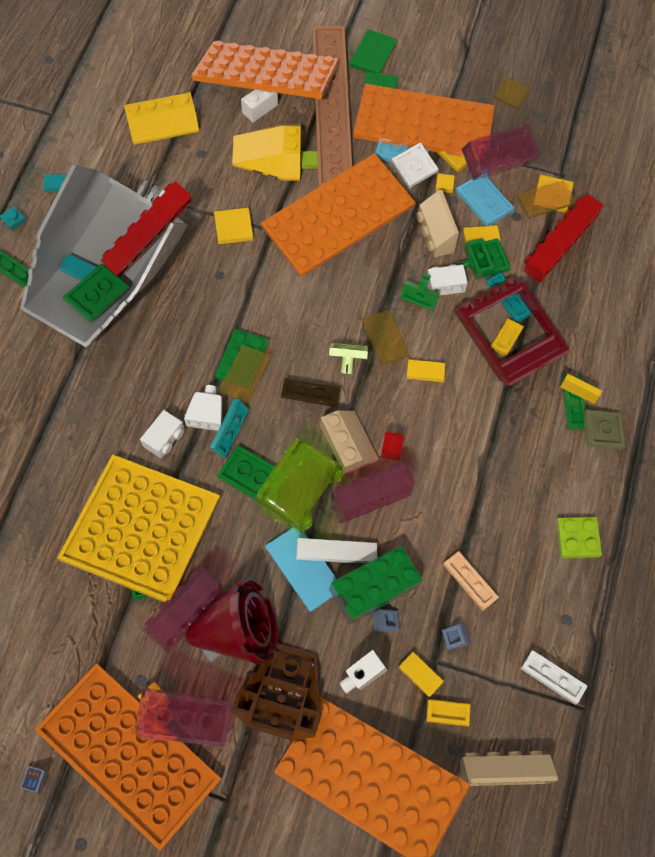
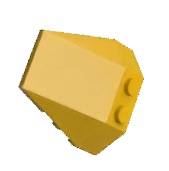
(270, 151)

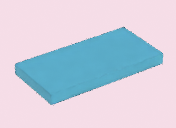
(307, 577)

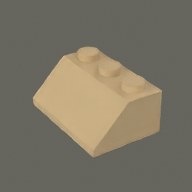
(438, 225)
(348, 440)

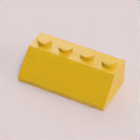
(161, 118)

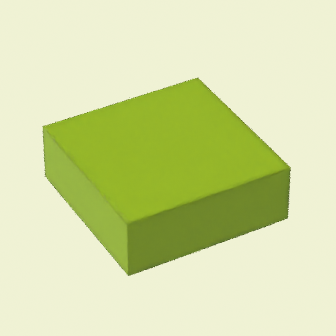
(309, 160)

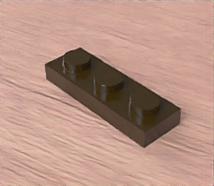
(310, 392)

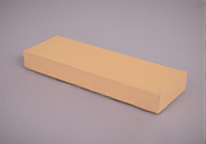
(470, 581)

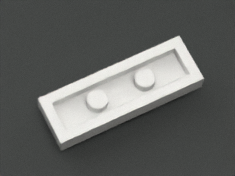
(554, 677)

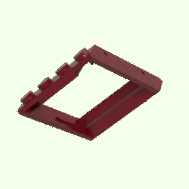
(527, 360)

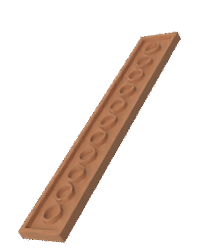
(333, 109)

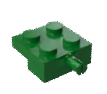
(485, 258)

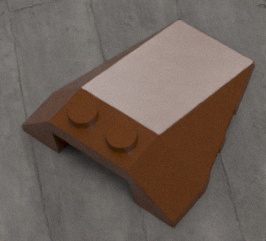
(282, 695)

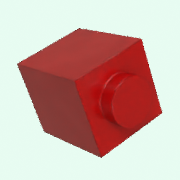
(392, 446)

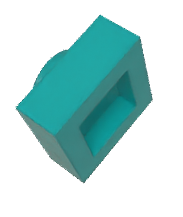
(13, 218)

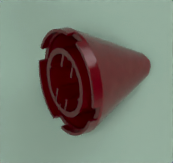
(238, 625)

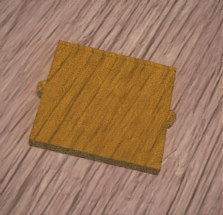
(511, 92)

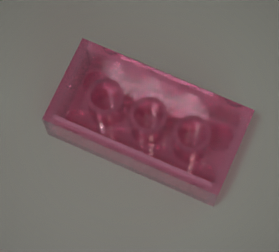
(500, 152)
(372, 492)
(185, 608)
(183, 717)

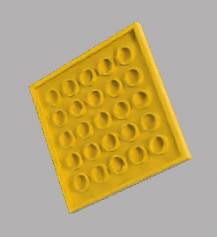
(139, 528)

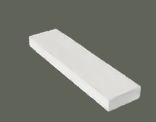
(335, 551)

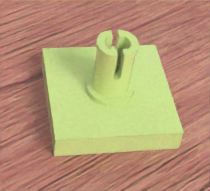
(348, 353)

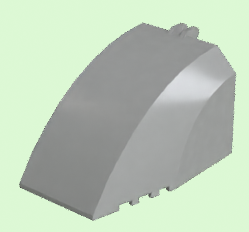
(85, 223)

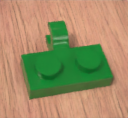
(420, 293)

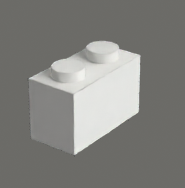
(258, 104)
(447, 279)
(162, 434)

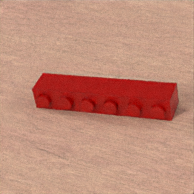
(146, 229)
(563, 238)

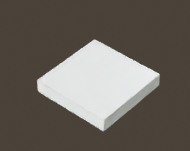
(414, 165)

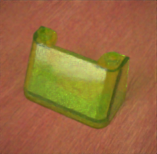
(297, 485)

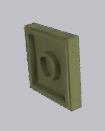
(604, 429)

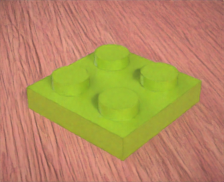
(579, 537)

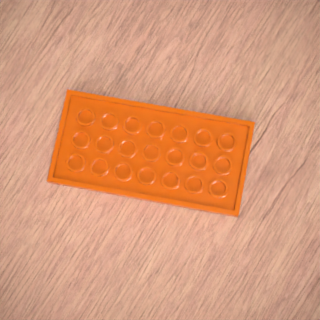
(266, 69)
(417, 117)
(337, 215)
(145, 779)
(374, 782)

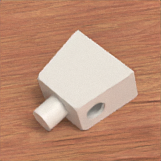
(205, 410)
(372, 668)

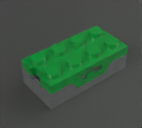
(375, 584)

